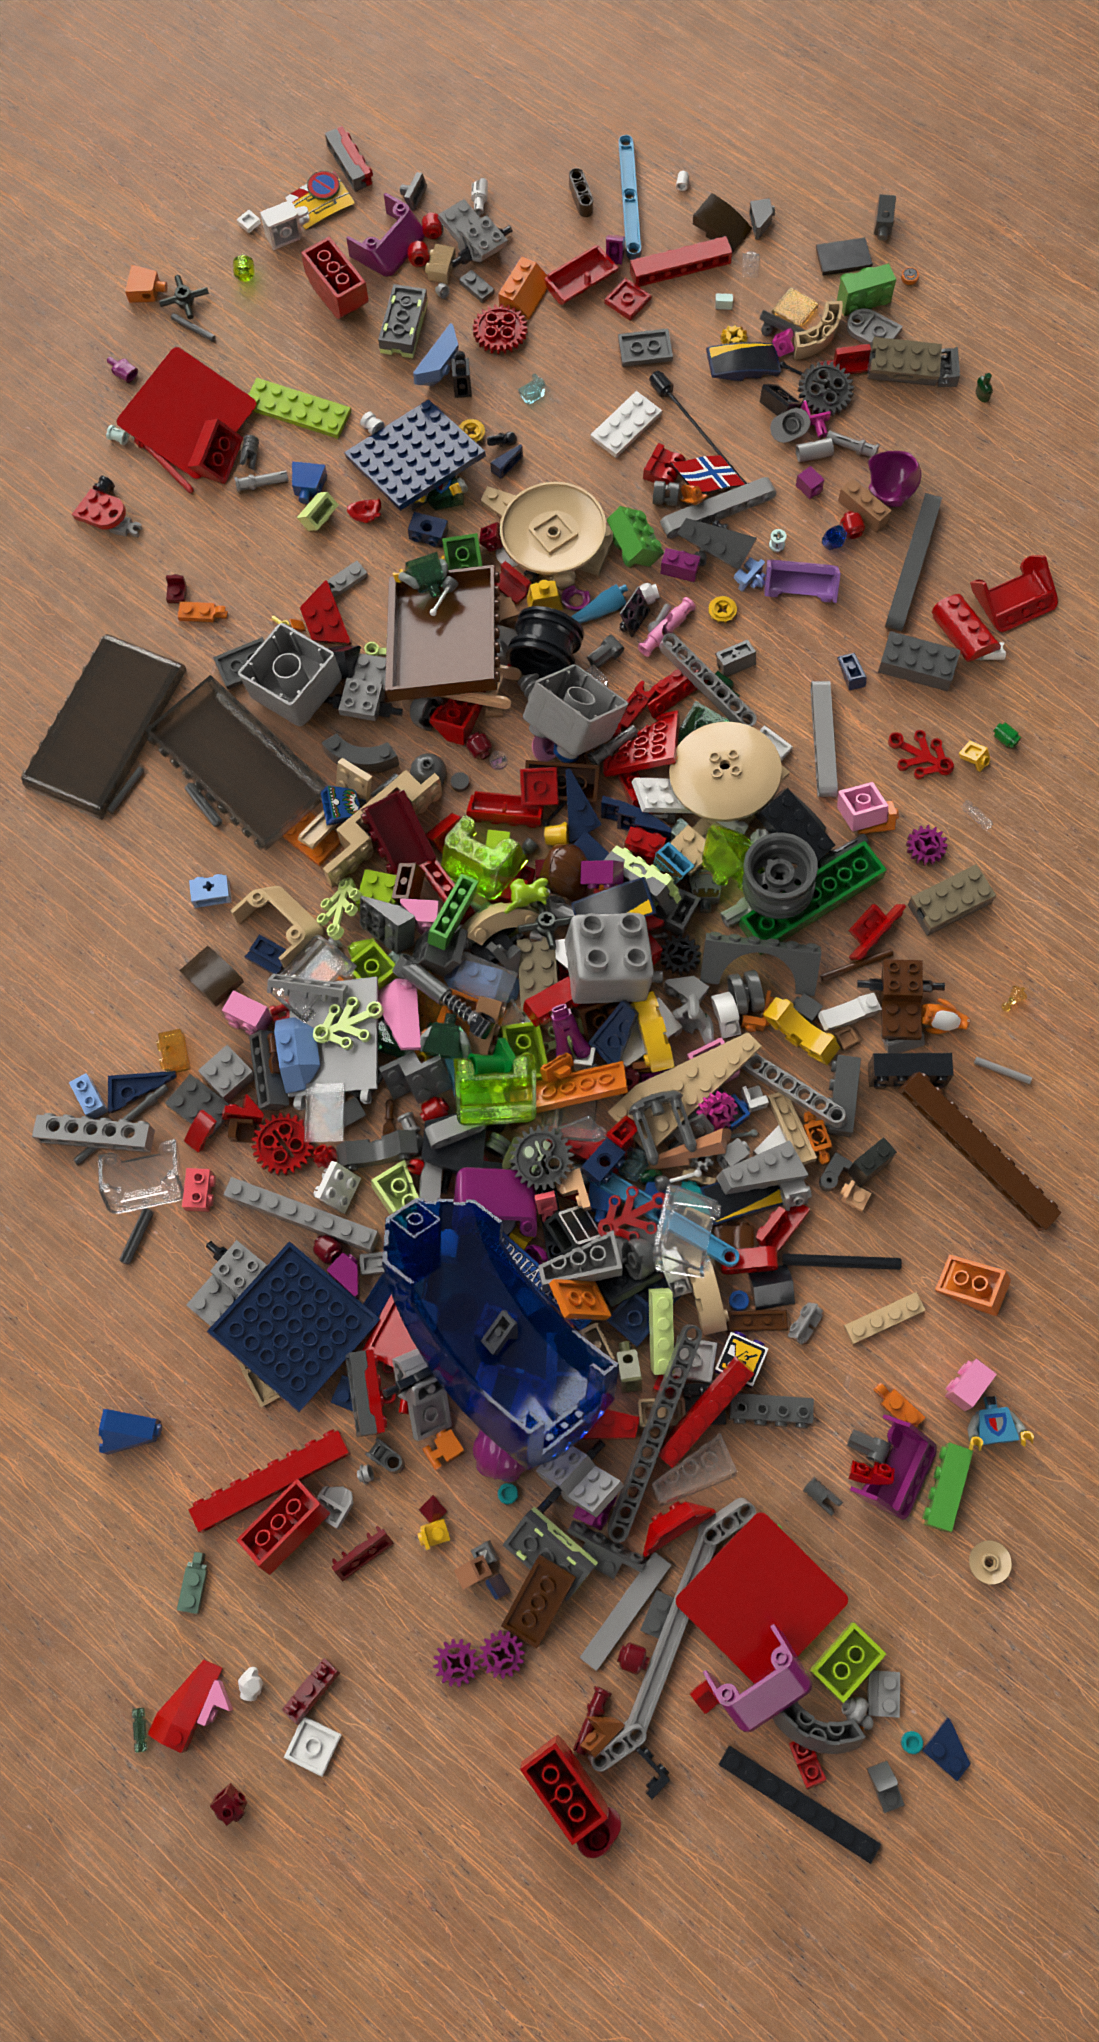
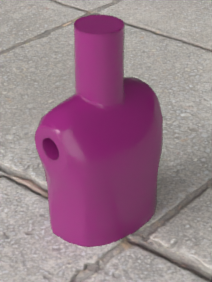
(123, 369)

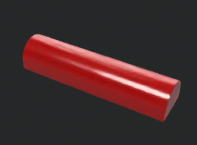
(442, 883)

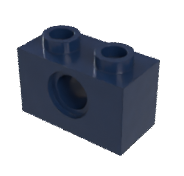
(437, 529)
(606, 1151)

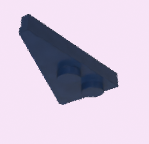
(580, 812)
(130, 1087)

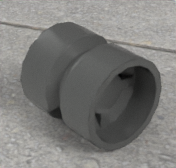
(659, 493)

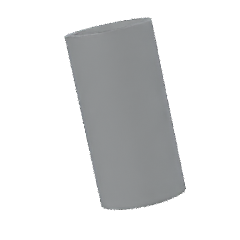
(814, 450)

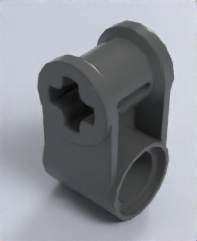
(382, 1454)

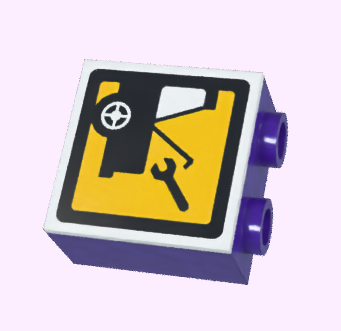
(748, 1351)

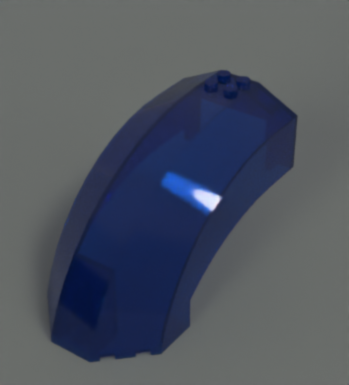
(449, 1288)

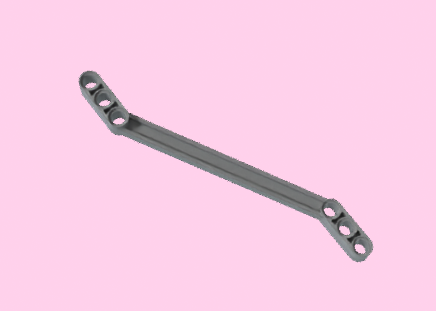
(671, 1635)

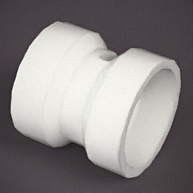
(371, 423)

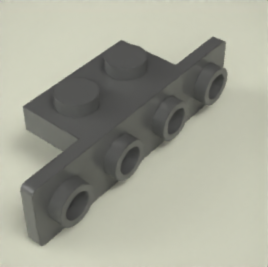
(606, 1552)

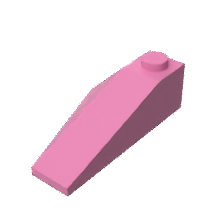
(401, 1013)

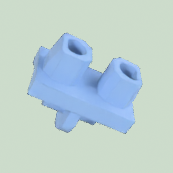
(753, 576)

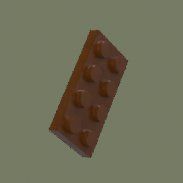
(538, 1601)

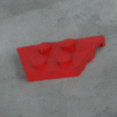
(323, 617)

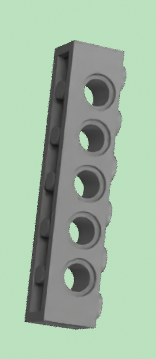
(140, 1142)

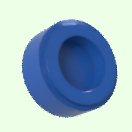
(738, 1300)

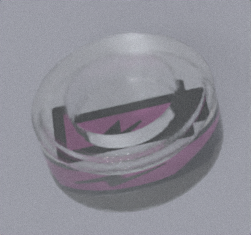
(498, 760)

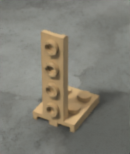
(347, 777)

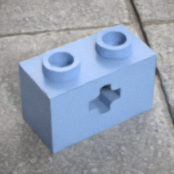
(201, 894)
(88, 1096)

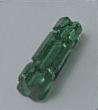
(139, 1730)

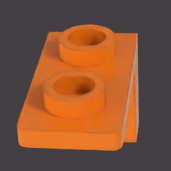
(893, 814)
(755, 1024)

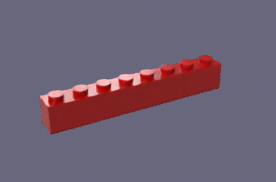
(539, 1006)
(269, 1481)

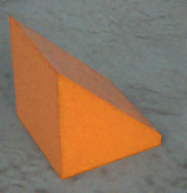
(298, 625)

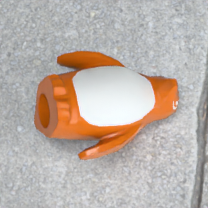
(943, 1017)

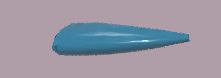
(603, 604)

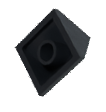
(777, 399)
(346, 659)
(772, 1288)

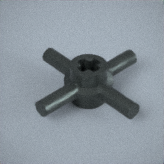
(183, 297)
(545, 924)

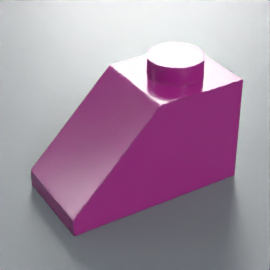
(615, 248)
(346, 1273)

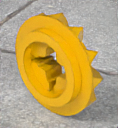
(726, 335)
(477, 426)
(722, 602)

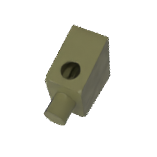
(629, 1373)

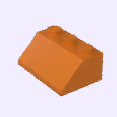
(524, 287)

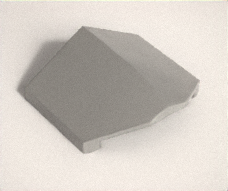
(338, 1502)

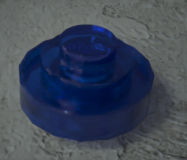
(834, 537)

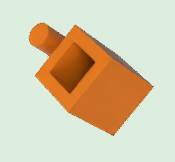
(448, 1447)

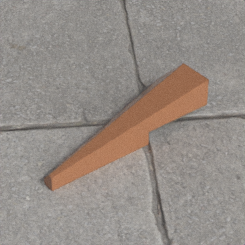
(708, 1145)

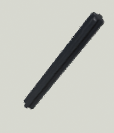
(841, 1261)

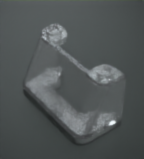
(141, 1180)
(684, 1232)

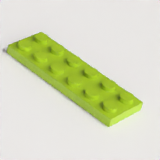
(299, 408)

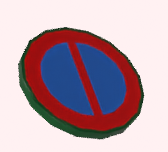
(323, 185)

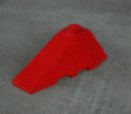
(178, 1717)

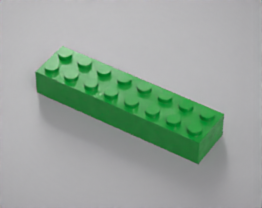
(834, 886)

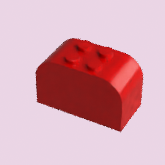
(334, 278)
(565, 1789)

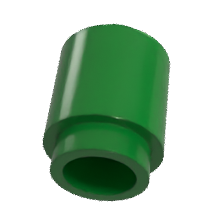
(1006, 735)

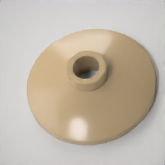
(1000, 1560)

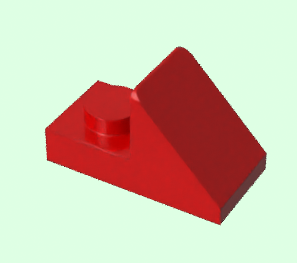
(248, 1111)

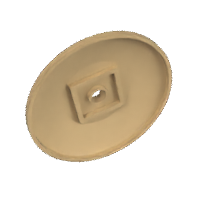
(552, 508)
(732, 792)

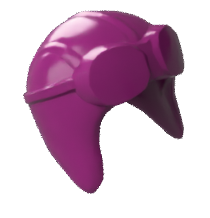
(894, 477)
(494, 1461)

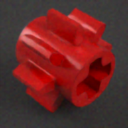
(324, 1155)

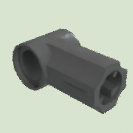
(609, 649)
(874, 1448)

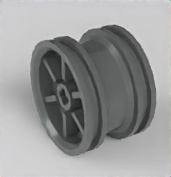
(775, 857)

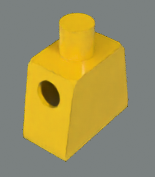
(545, 595)

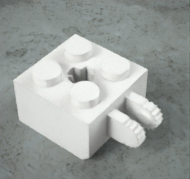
(283, 223)

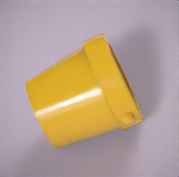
(557, 834)

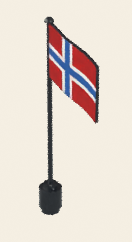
(706, 472)

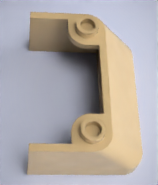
(303, 927)

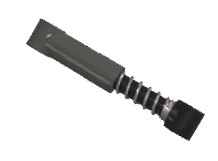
(408, 969)

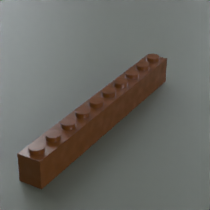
(979, 1151)

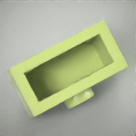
(317, 511)

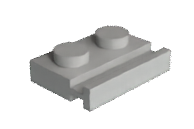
(883, 1694)

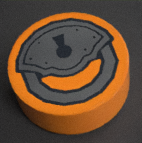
(910, 276)

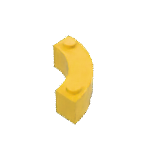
(652, 1027)
(800, 1032)

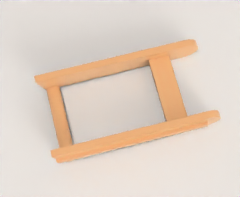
(491, 698)

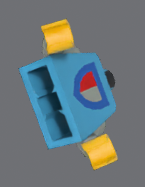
(996, 1426)

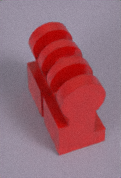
(659, 467)

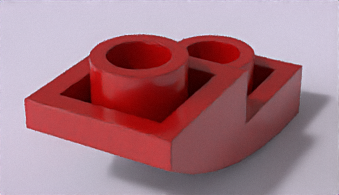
(199, 1131)
(877, 1475)
(807, 1765)

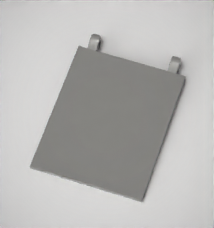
(355, 1066)

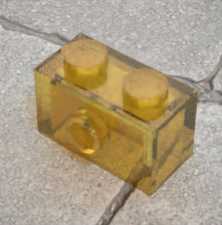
(173, 1051)

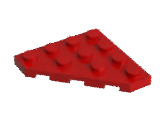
(651, 748)

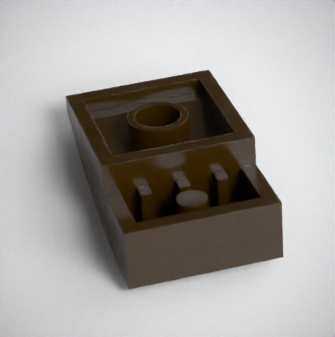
(721, 220)
(211, 976)

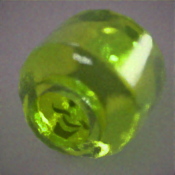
(243, 268)

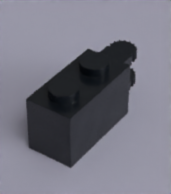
(461, 375)
(500, 937)

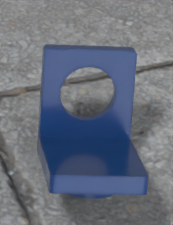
(742, 1106)

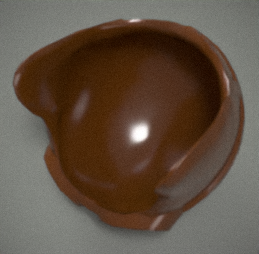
(563, 871)

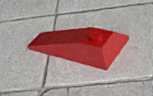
(456, 720)

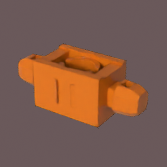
(821, 1149)

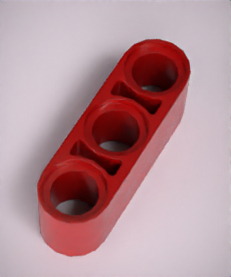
(752, 1260)

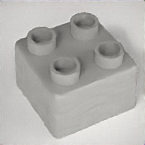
(290, 674)
(573, 711)
(609, 958)

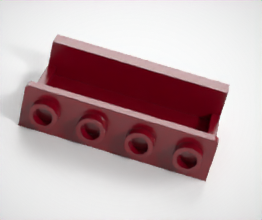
(397, 831)

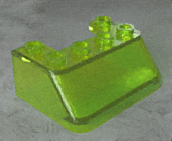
(725, 854)
(489, 867)
(495, 1096)

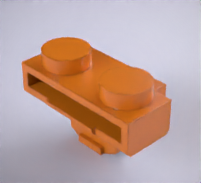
(557, 1068)

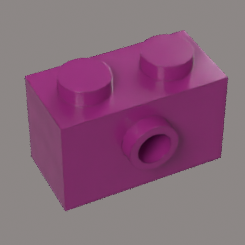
(680, 564)
(602, 873)

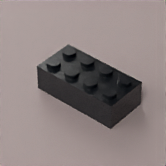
(789, 816)
(896, 1068)

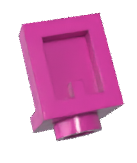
(783, 343)

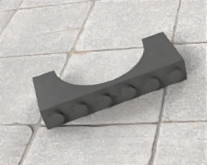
(800, 958)

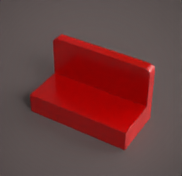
(513, 583)
(441, 830)

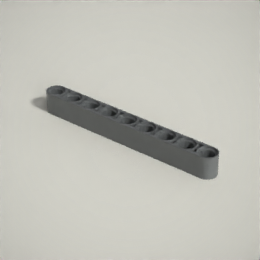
(913, 562)

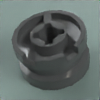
(497, 1145)

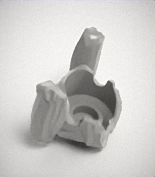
(692, 1018)

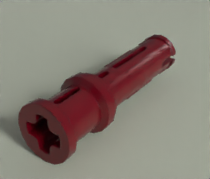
(594, 1708)

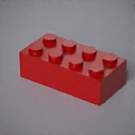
(283, 1527)

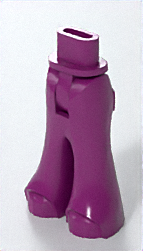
(564, 1026)

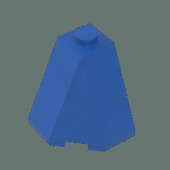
(126, 1431)

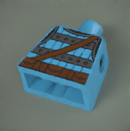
(672, 862)

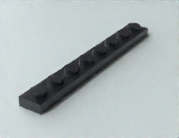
(799, 1804)

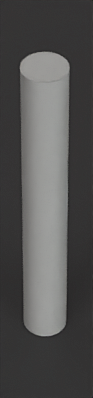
(1002, 1070)

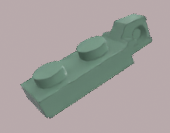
(193, 1585)

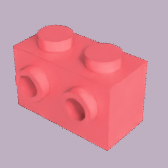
(198, 1189)

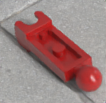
(636, 704)

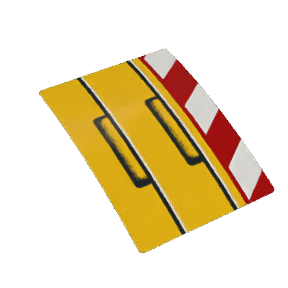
(320, 208)

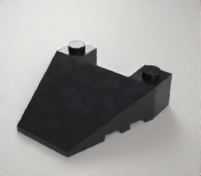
(462, 1153)

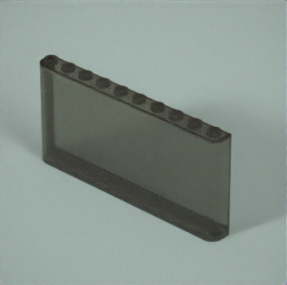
(102, 726)
(237, 763)

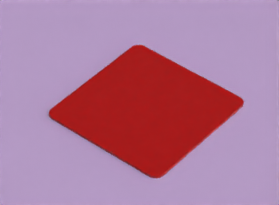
(177, 402)
(760, 1583)

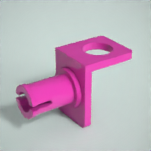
(818, 420)

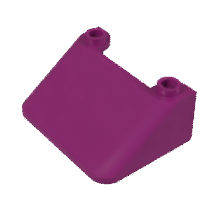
(500, 1194)

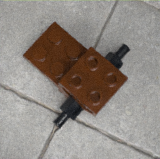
(901, 997)

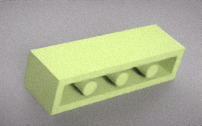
(661, 1329)

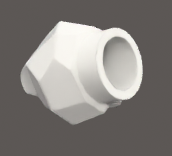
(650, 592)
(250, 1684)

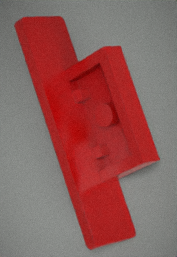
(852, 358)
(670, 692)
(871, 927)
(781, 1226)

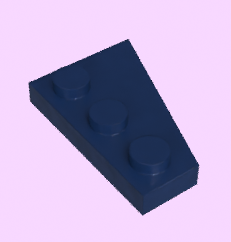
(615, 1032)

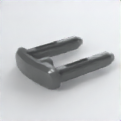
(655, 1102)

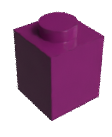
(810, 483)

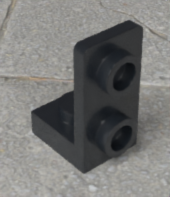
(655, 1784)

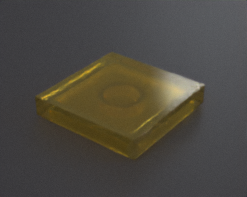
(795, 307)

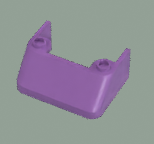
(802, 578)

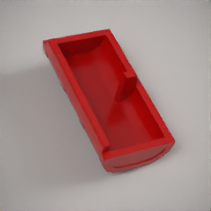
(580, 274)
(964, 628)
(503, 808)

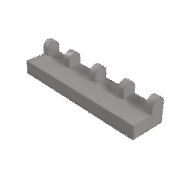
(307, 986)

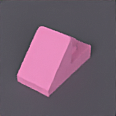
(216, 1697)

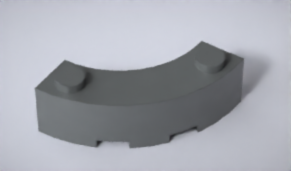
(368, 759)
(388, 1149)
(818, 1735)

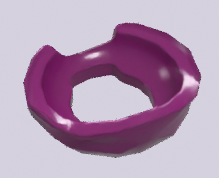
(569, 592)
(532, 1251)

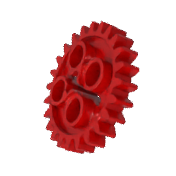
(500, 329)
(268, 1154)

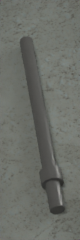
(151, 1099)

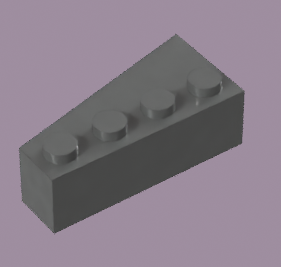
(719, 542)

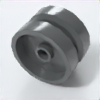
(746, 992)

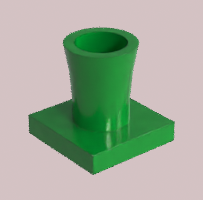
(499, 1062)

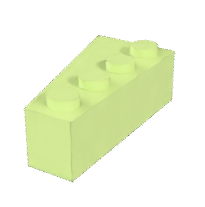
(394, 1187)

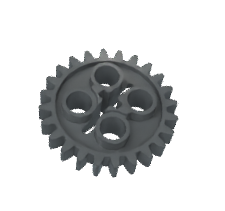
(832, 376)
(524, 1164)

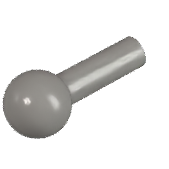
(661, 616)

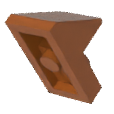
(605, 1730)

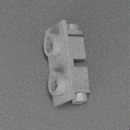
(810, 1315)

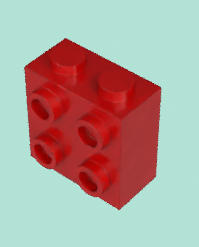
(644, 844)

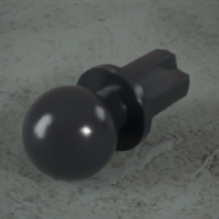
(501, 439)

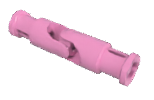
(667, 625)

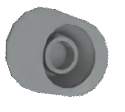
(790, 425)

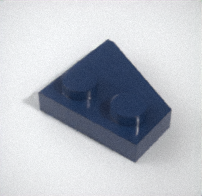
(947, 1750)

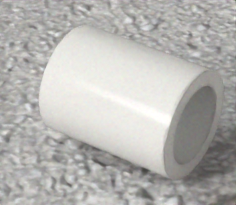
(682, 181)

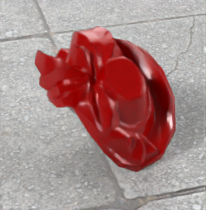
(365, 510)

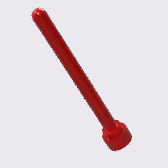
(167, 466)

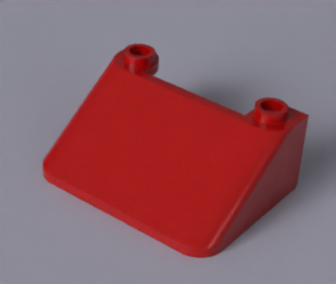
(1020, 597)

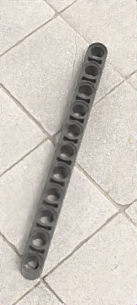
(654, 1442)

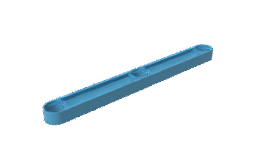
(630, 206)
(618, 1186)

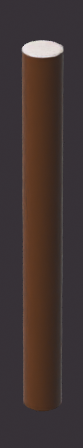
(857, 964)

